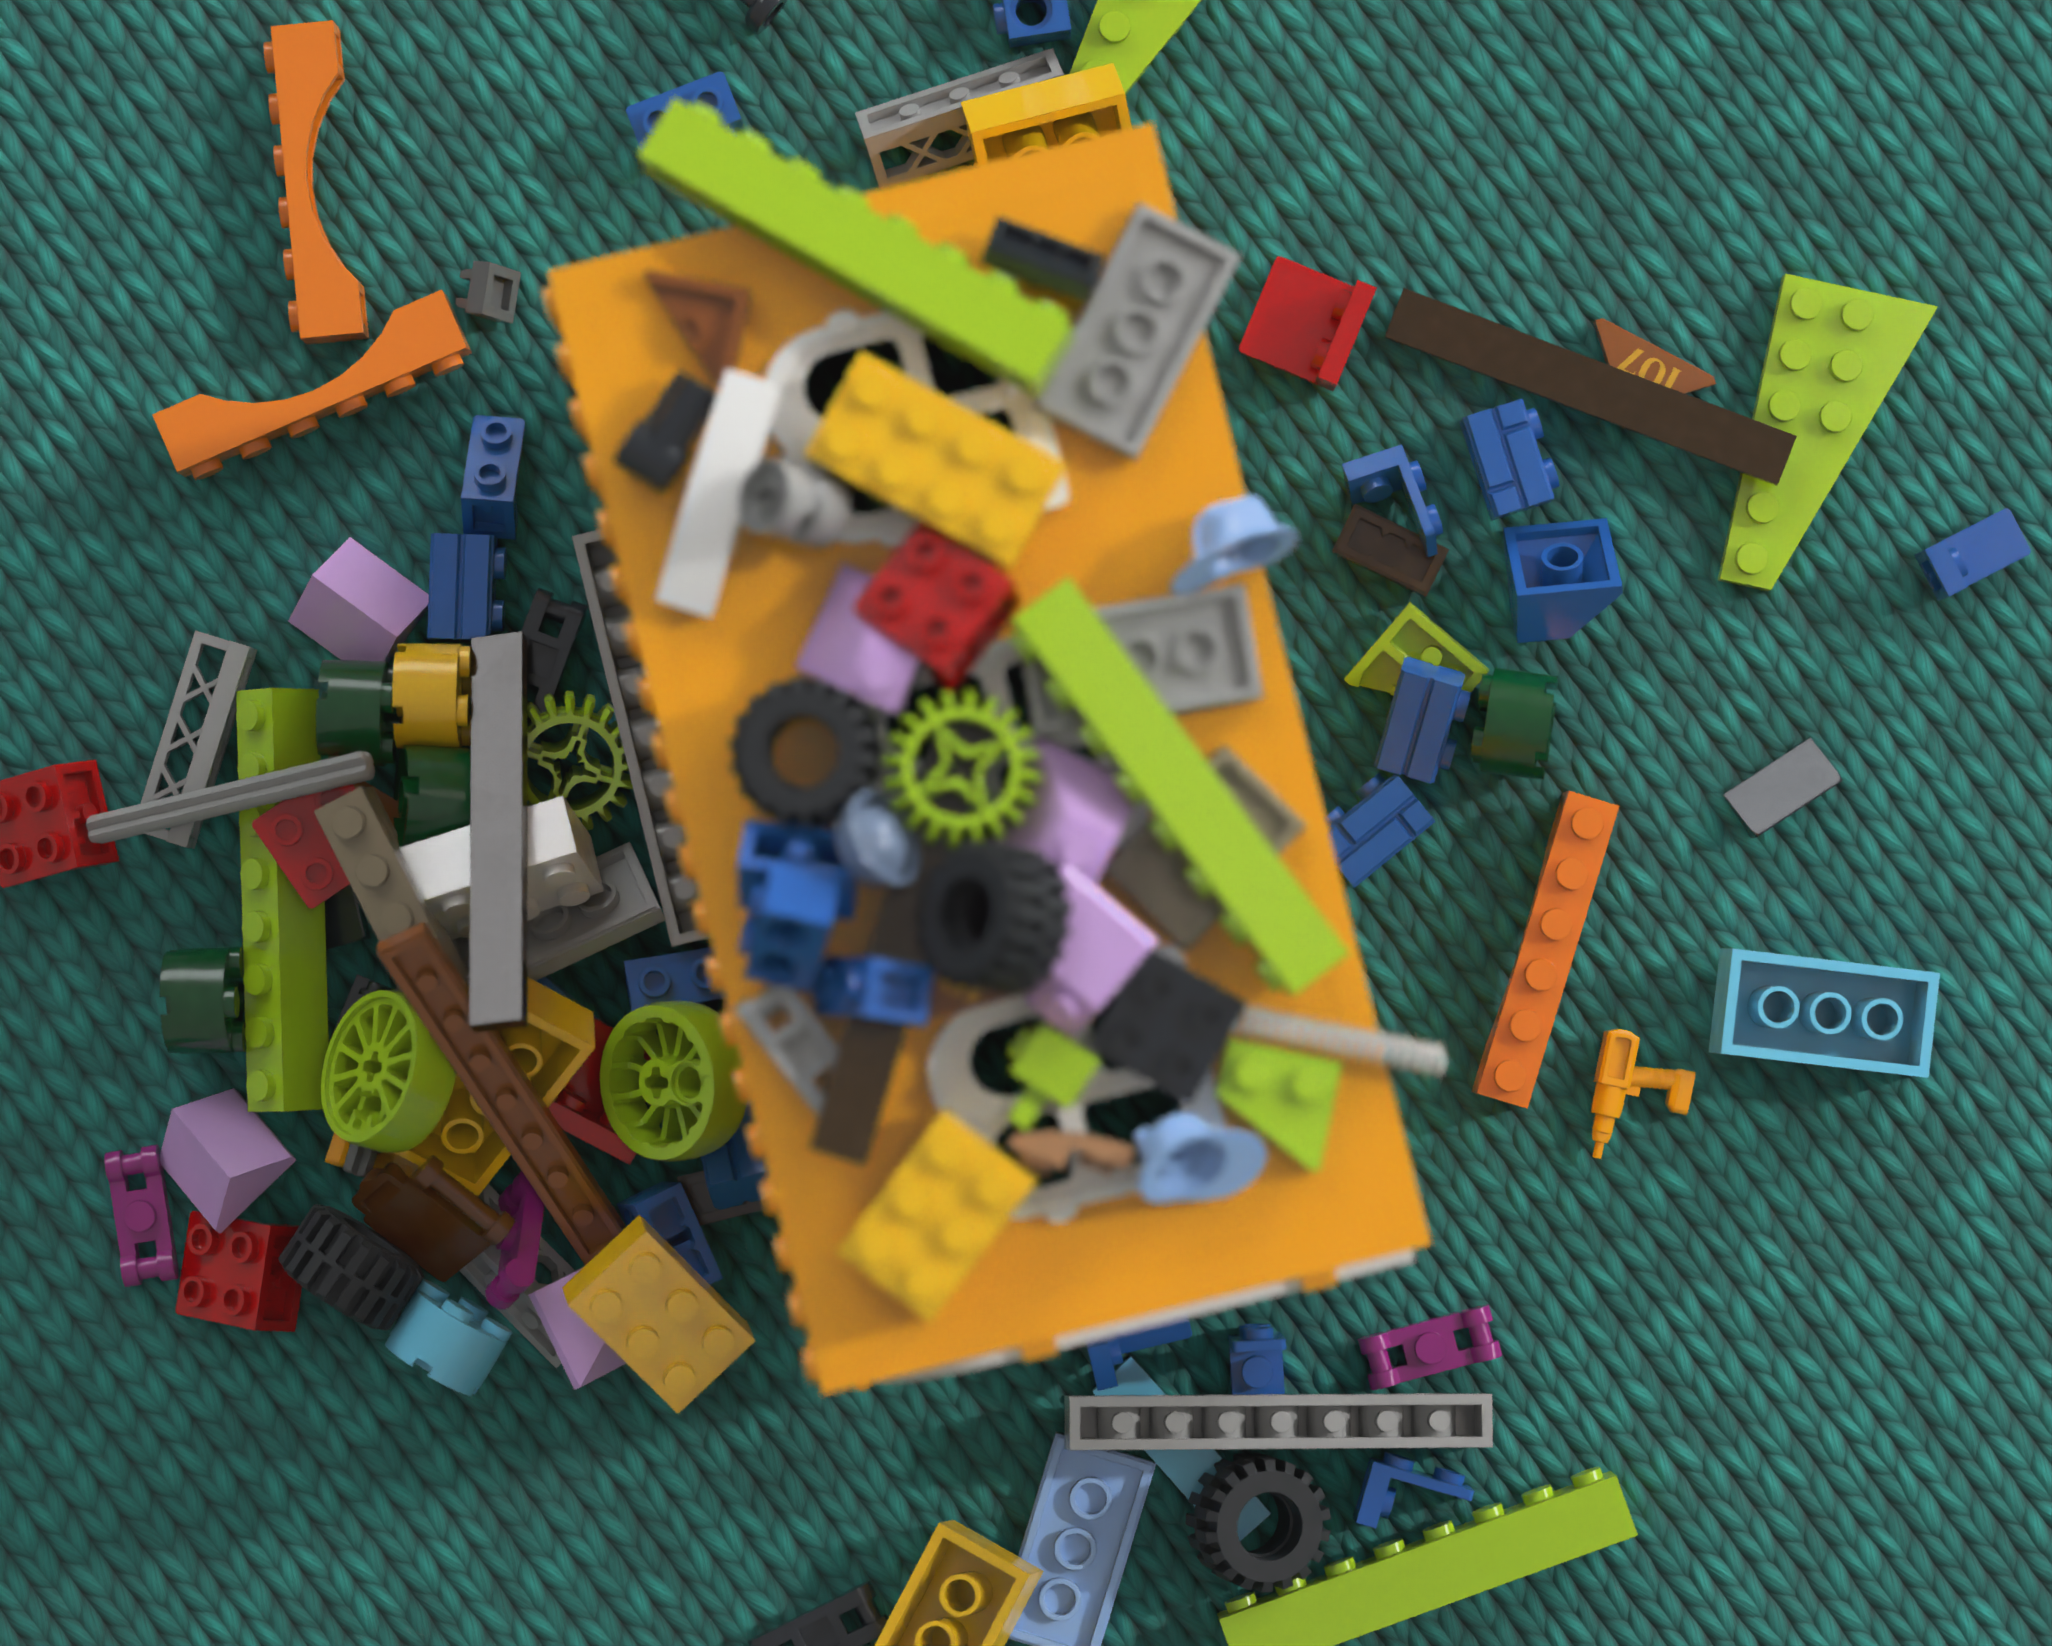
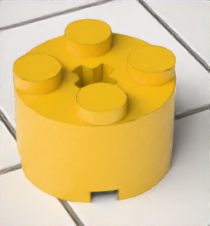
(432, 694)

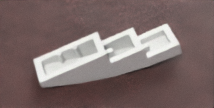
(710, 513)

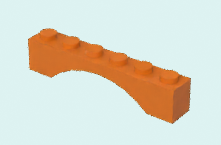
(307, 77)
(413, 342)
(1546, 949)

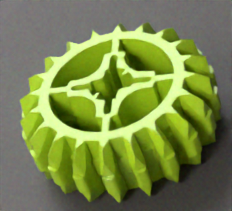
(936, 725)
(592, 770)

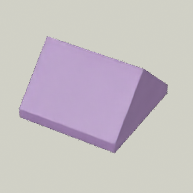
(359, 606)
(222, 1155)

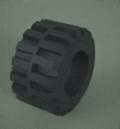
(756, 738)
(994, 917)
(351, 1267)
(1297, 1528)

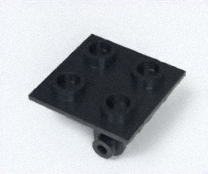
(1168, 1025)

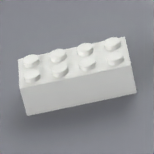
(559, 866)

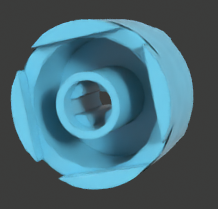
(448, 1338)

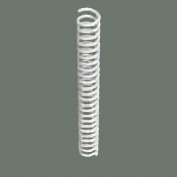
(1340, 1035)

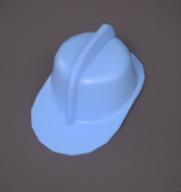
(1232, 540)
(1194, 1162)

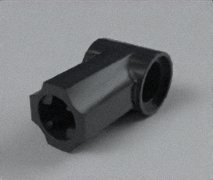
(660, 444)

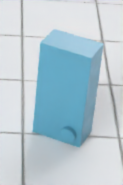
(1824, 1012)

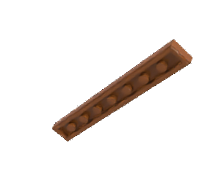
(501, 1091)

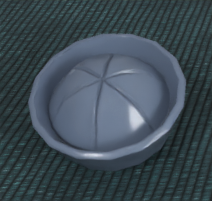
(877, 842)

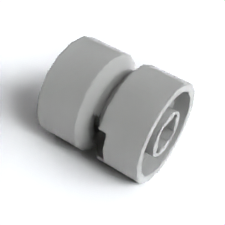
(793, 503)

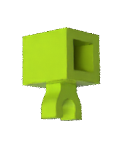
(1052, 1069)

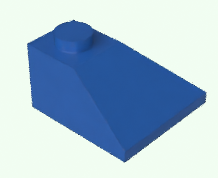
(1559, 577)

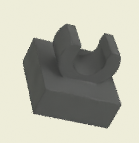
(491, 291)

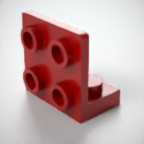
(1306, 322)
(939, 603)
(46, 822)
(301, 846)
(580, 1103)
(238, 1275)

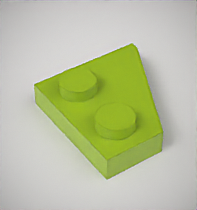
(1416, 637)
(1282, 1095)

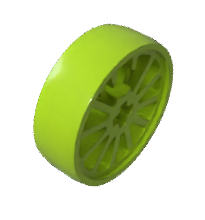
(384, 1075)
(684, 1082)

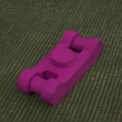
(142, 1215)
(519, 1246)
(1429, 1347)

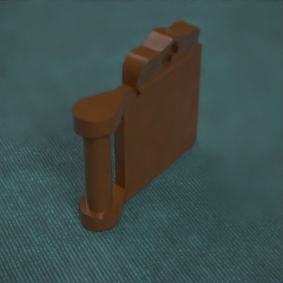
(425, 1222)

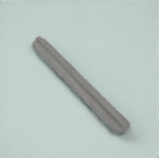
(230, 797)

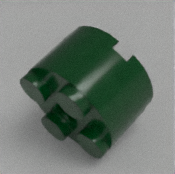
(356, 710)
(1516, 723)
(431, 791)
(203, 1000)

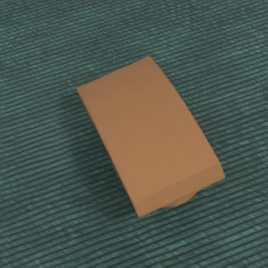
(1048, 1148)

